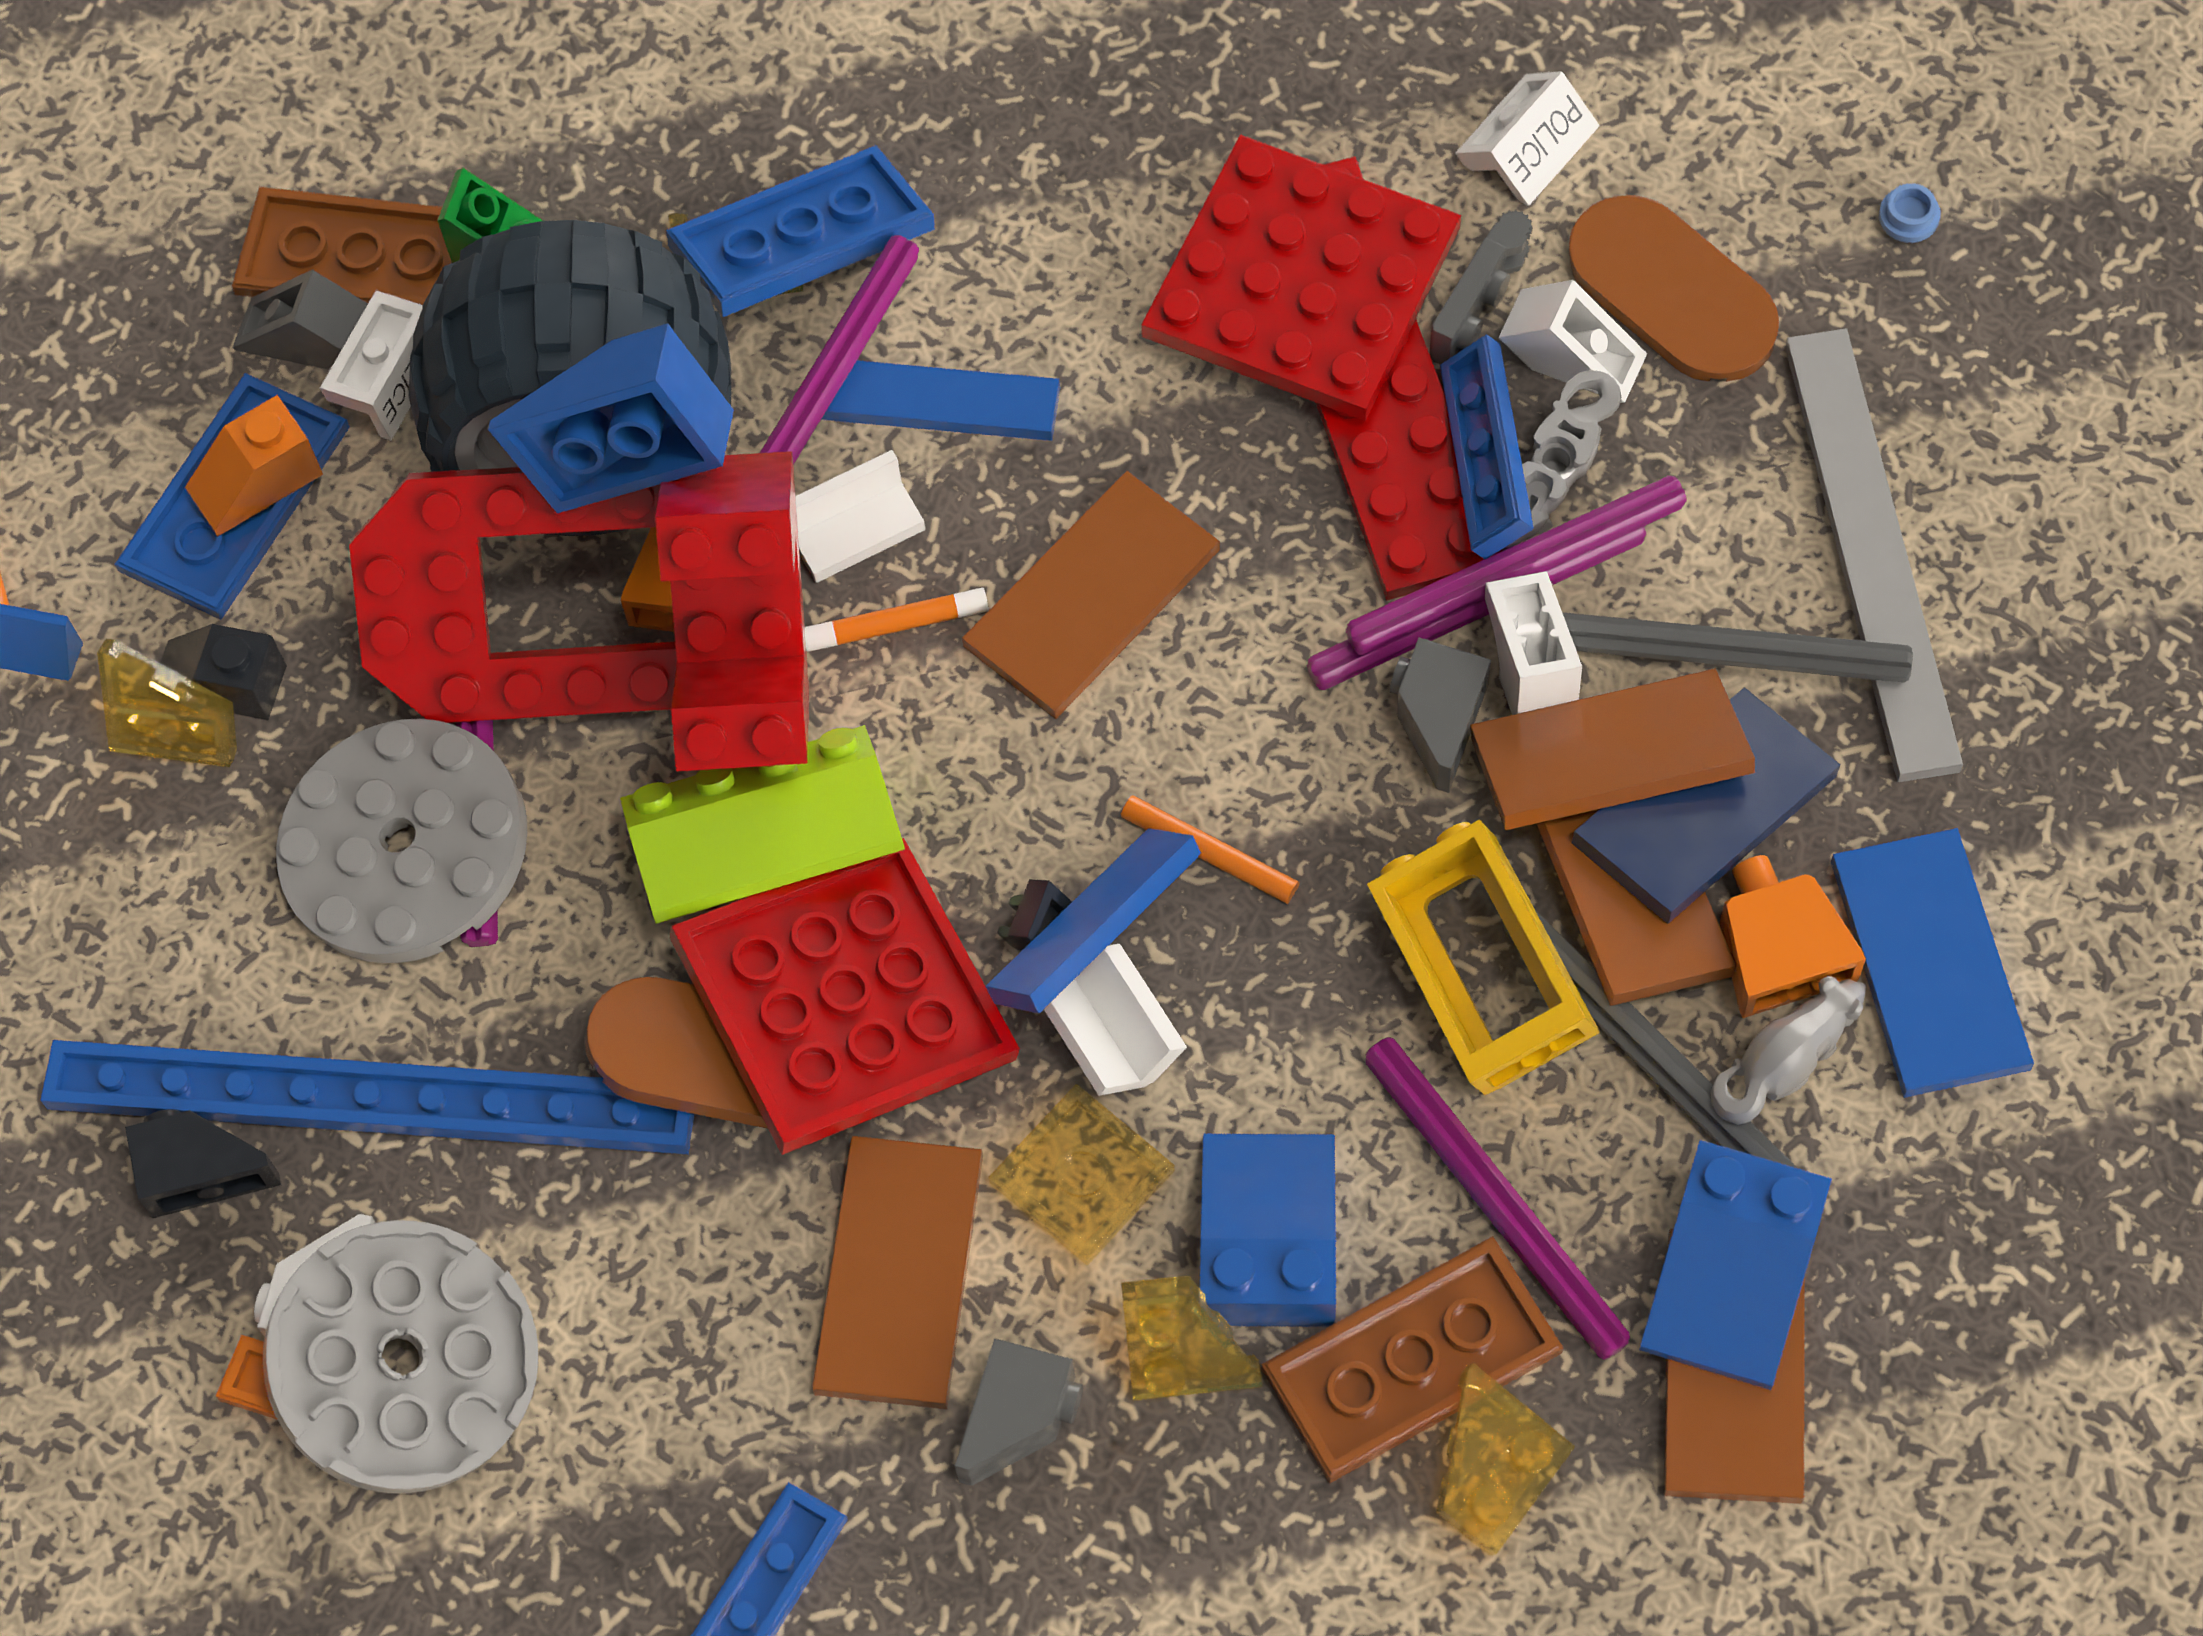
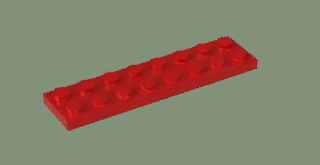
(1404, 470)

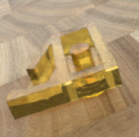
(161, 711)
(1180, 1342)
(1497, 1462)

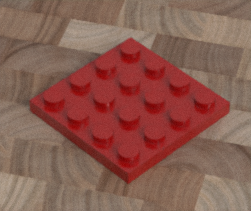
(1301, 277)
(843, 997)

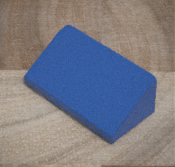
(38, 642)

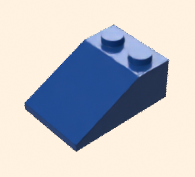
(618, 422)
(1269, 1229)
(1735, 1264)

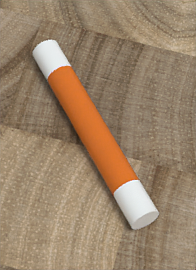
(896, 619)

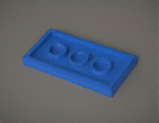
(800, 230)
(175, 543)
(1931, 963)

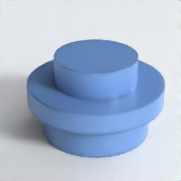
(1909, 213)

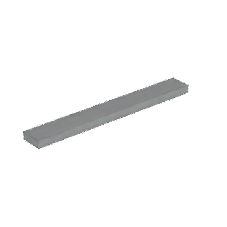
(1872, 550)

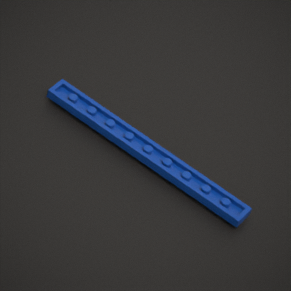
(358, 1096)

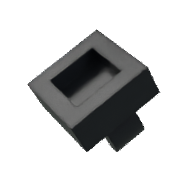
(1034, 912)

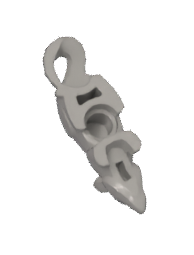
(1566, 446)
(1789, 1050)

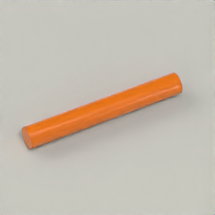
(1214, 851)

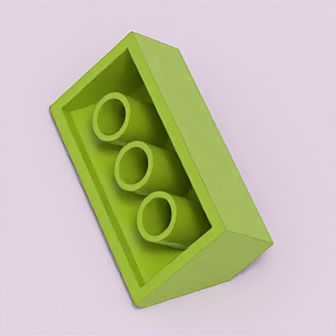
(760, 825)

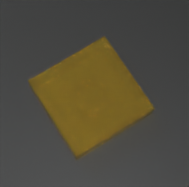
(1081, 1174)

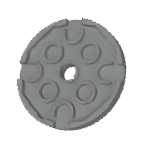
(412, 900)
(358, 1413)

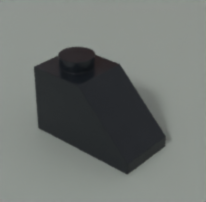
(231, 663)
(191, 1163)

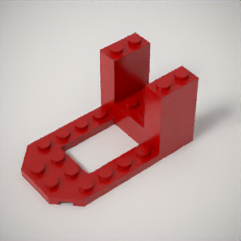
(735, 593)

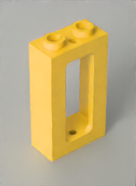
(1404, 897)

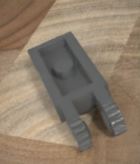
(1481, 284)

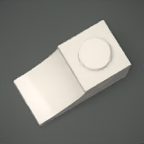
(1532, 643)

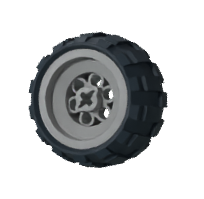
(530, 309)

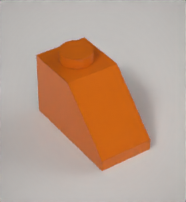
(252, 466)

